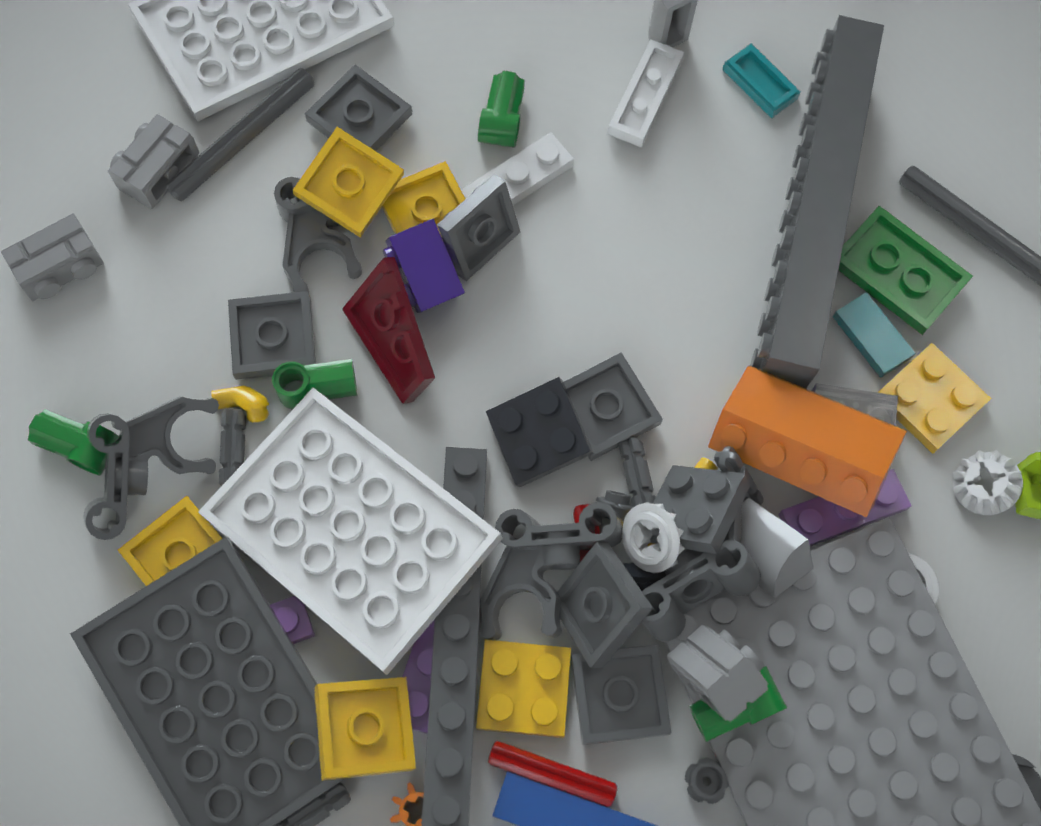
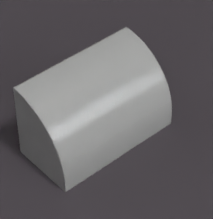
(671, 21)
(775, 547)

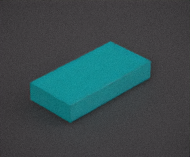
(761, 80)
(873, 334)

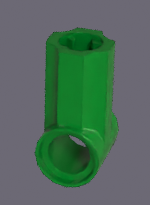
(501, 117)
(331, 379)
(69, 440)
(713, 725)

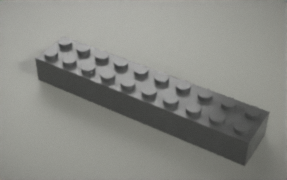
(818, 203)

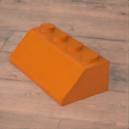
(808, 440)

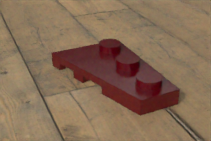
(390, 331)

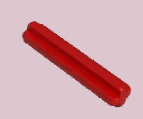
(552, 774)

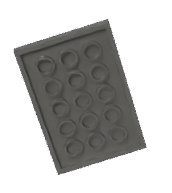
(211, 693)

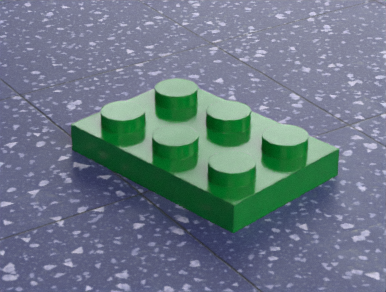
(901, 270)

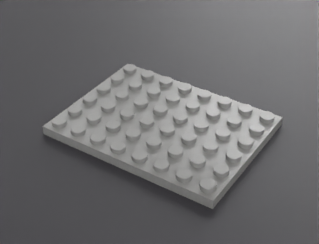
(875, 701)

